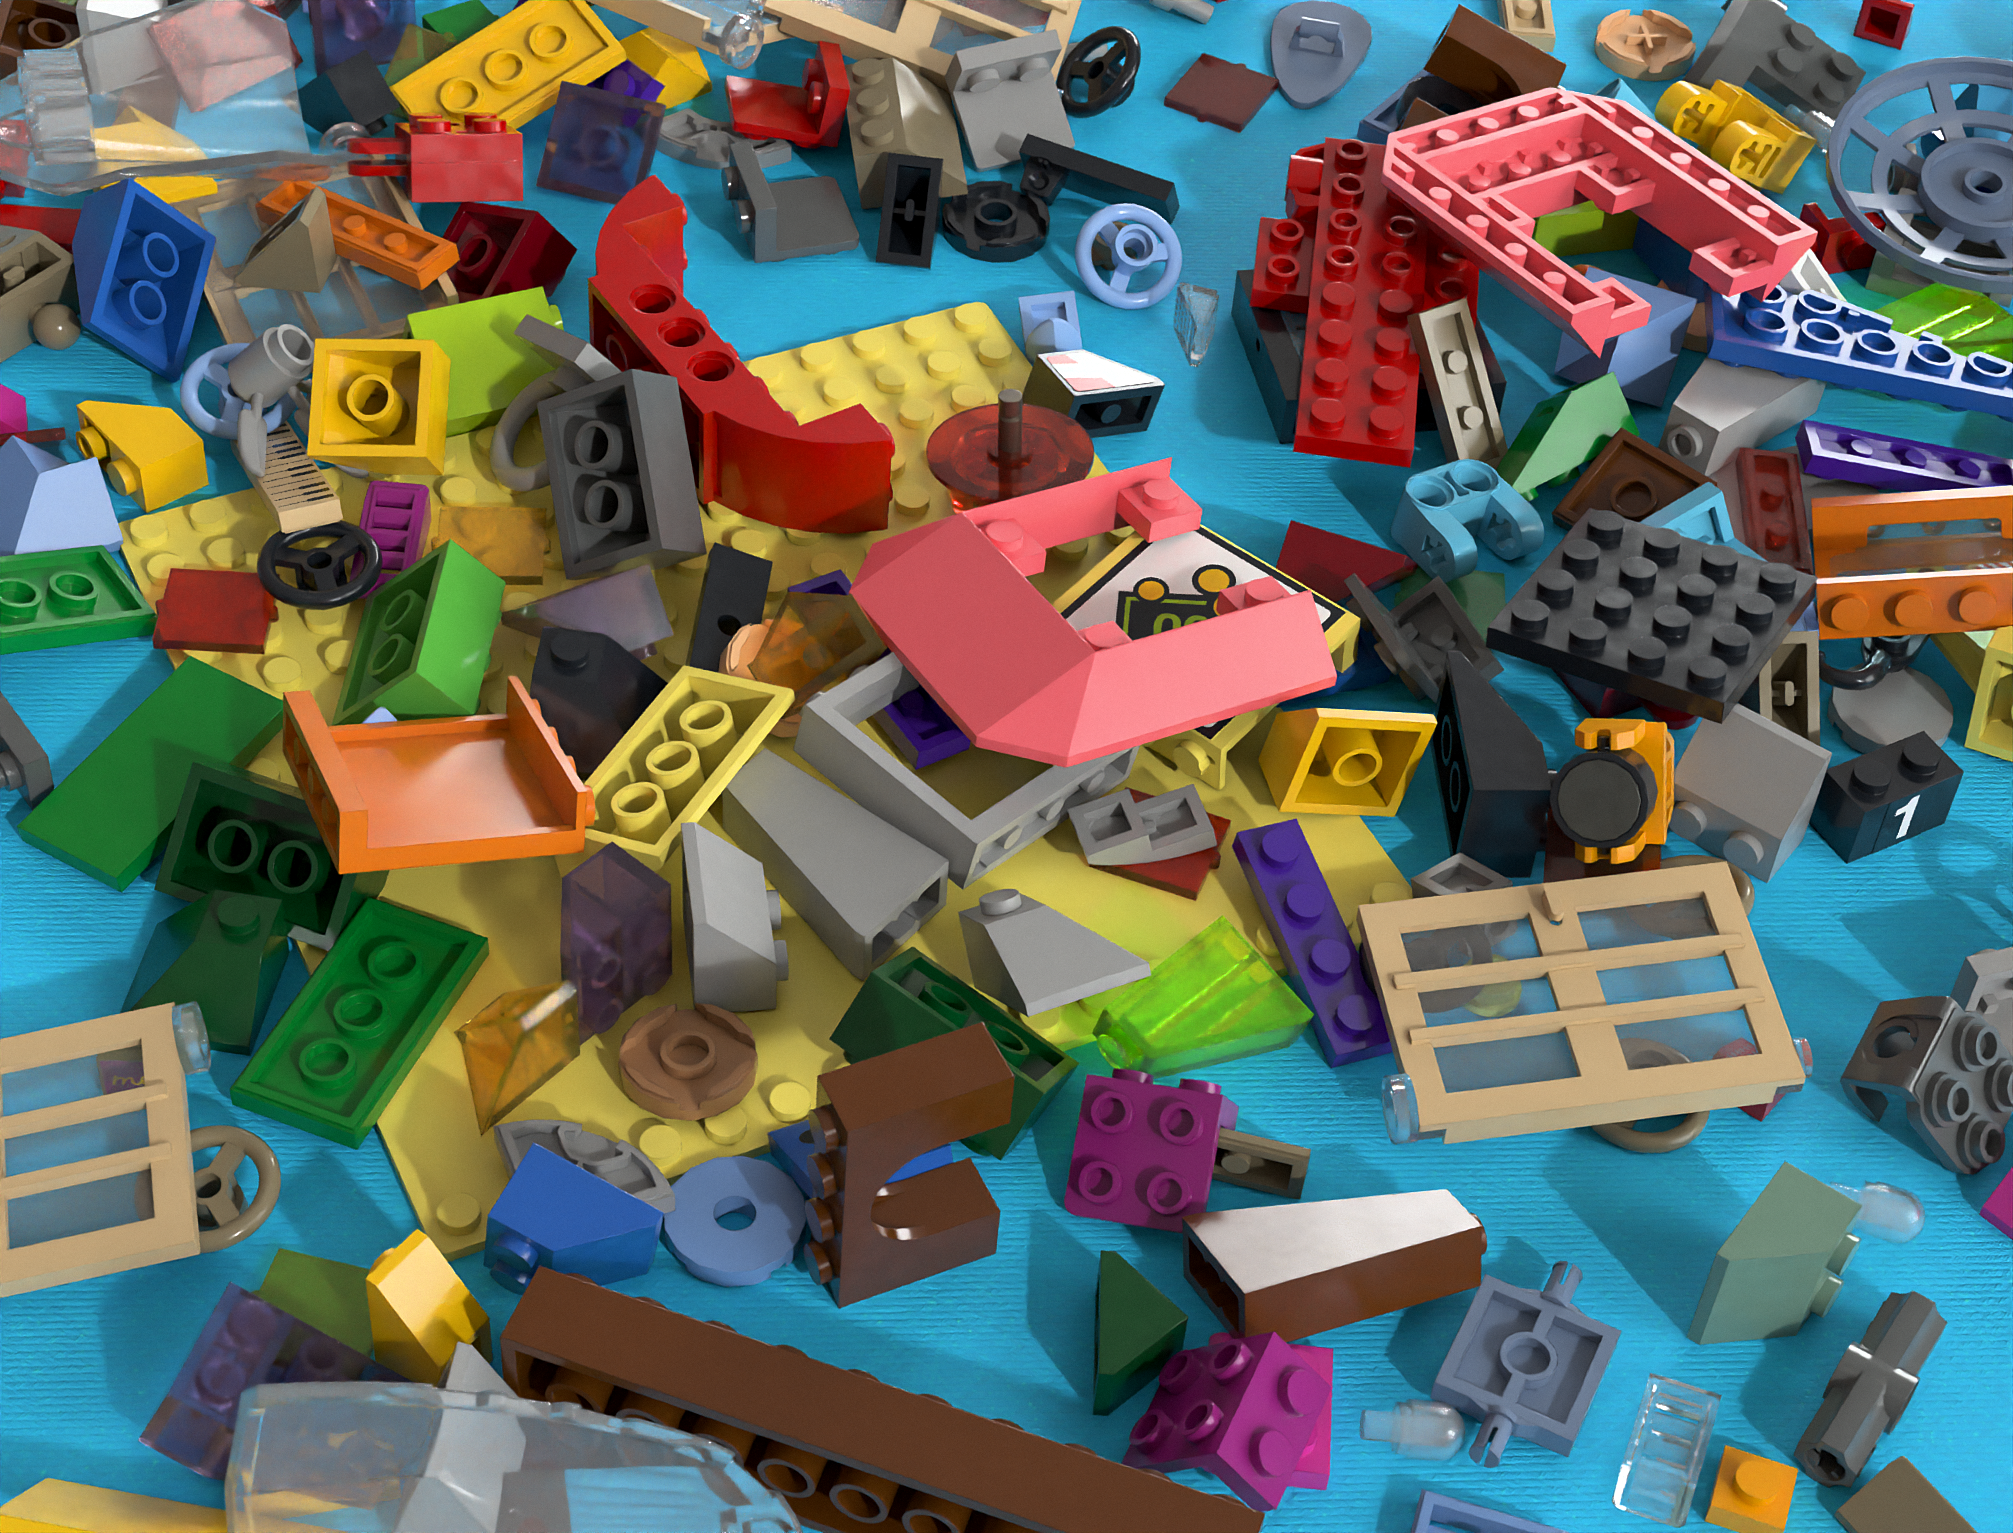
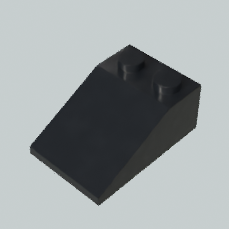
(1488, 774)

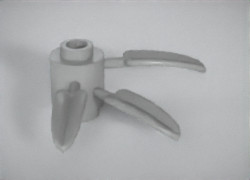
(263, 375)

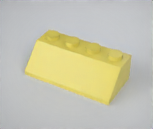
(676, 762)

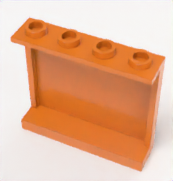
(437, 786)

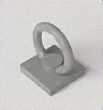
(575, 366)

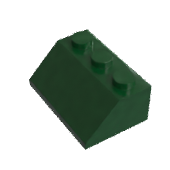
(262, 841)
(920, 1000)

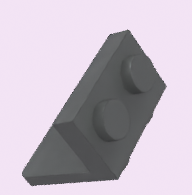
(786, 216)
(1419, 634)

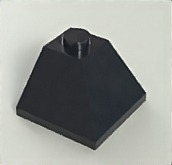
(590, 692)

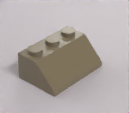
(901, 114)

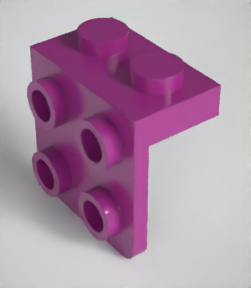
(1145, 1149)
(1236, 1410)

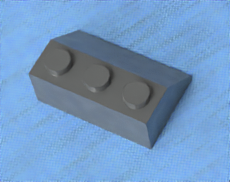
(621, 475)

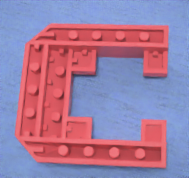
(1502, 164)
(1033, 686)

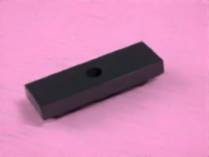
(729, 599)

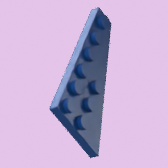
(1851, 350)

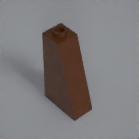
(1330, 1260)

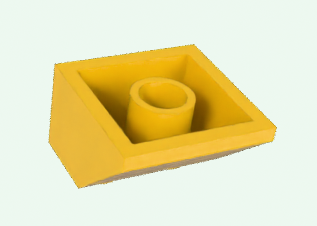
(380, 405)
(1343, 759)

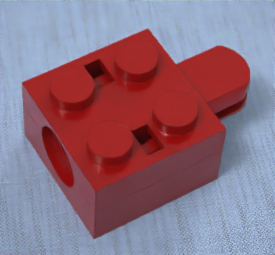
(448, 159)

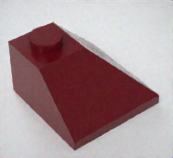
(505, 251)
(1326, 559)

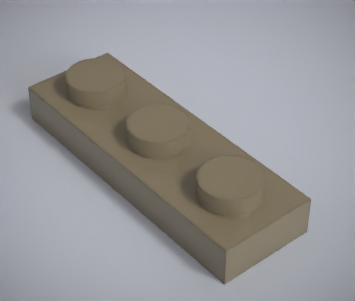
(1458, 383)

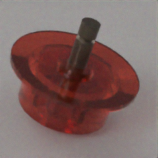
(1007, 452)

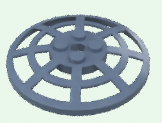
(1945, 178)

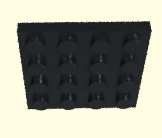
(1653, 614)

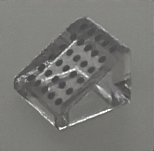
(1195, 320)

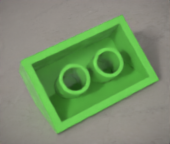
(424, 641)

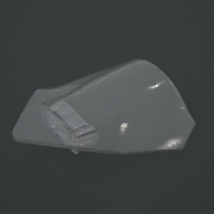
(159, 97)

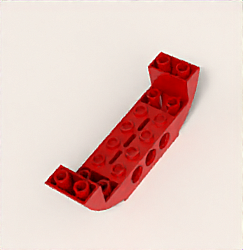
(739, 439)

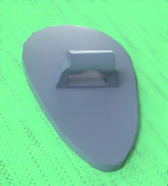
(1317, 50)

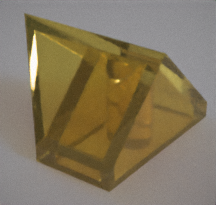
(815, 645)
(518, 1047)

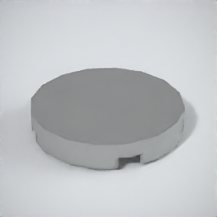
(1891, 711)

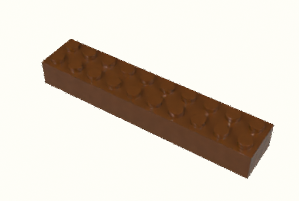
(832, 1437)

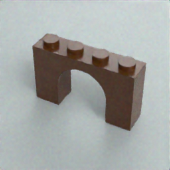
(1485, 64)
(871, 1125)

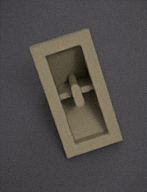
(294, 251)
(1789, 686)

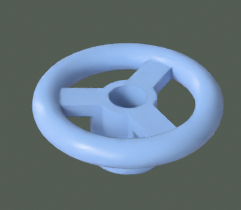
(1138, 238)
(209, 367)

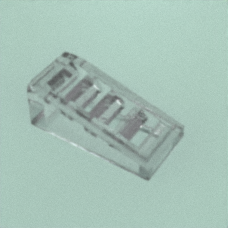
(1666, 1452)

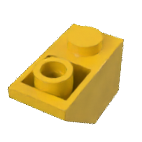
(143, 451)
(422, 1311)

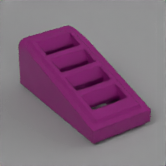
(396, 508)

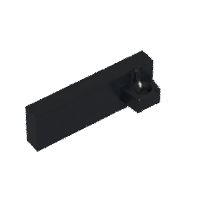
(1056, 167)

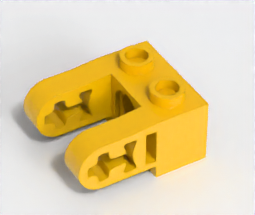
(1736, 132)

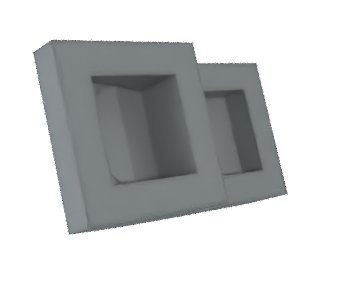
(1156, 829)

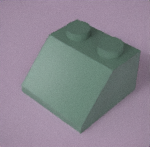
(1779, 1262)

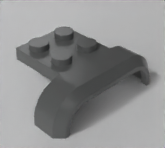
(1777, 56)

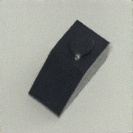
(348, 93)

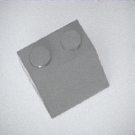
(1747, 790)
(729, 925)

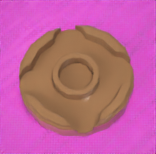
(688, 1061)

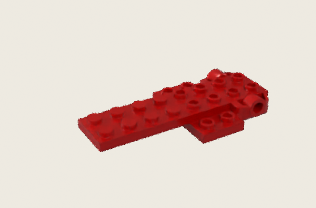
(1357, 272)

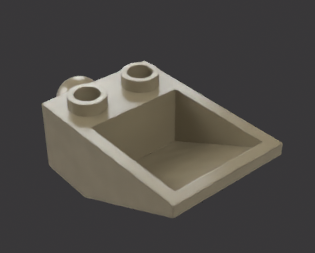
(36, 293)

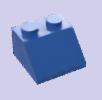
(567, 1223)

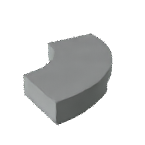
(706, 142)
(611, 1161)

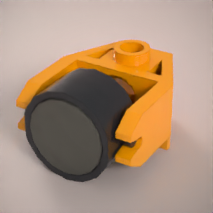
(1616, 789)

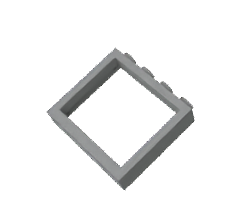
(896, 795)

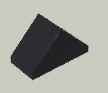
(910, 211)

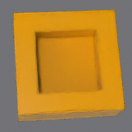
(1750, 1493)

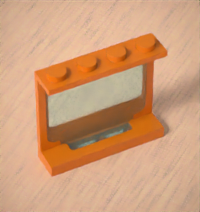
(1913, 562)

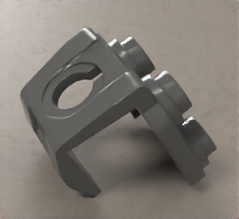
(1946, 1071)

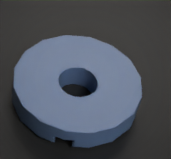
(741, 1187)

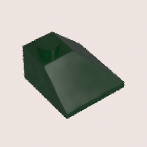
(223, 956)

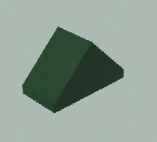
(1133, 1333)

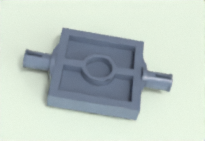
(1526, 1364)

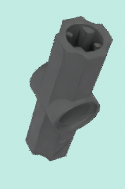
(1870, 1389)

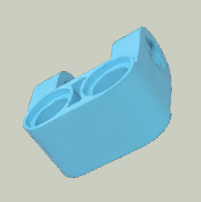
(1451, 506)

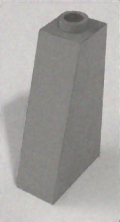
(1734, 410)
(834, 861)

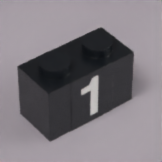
(1885, 797)

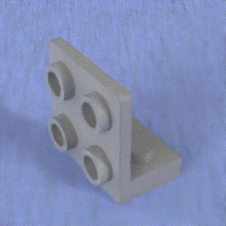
(1006, 93)

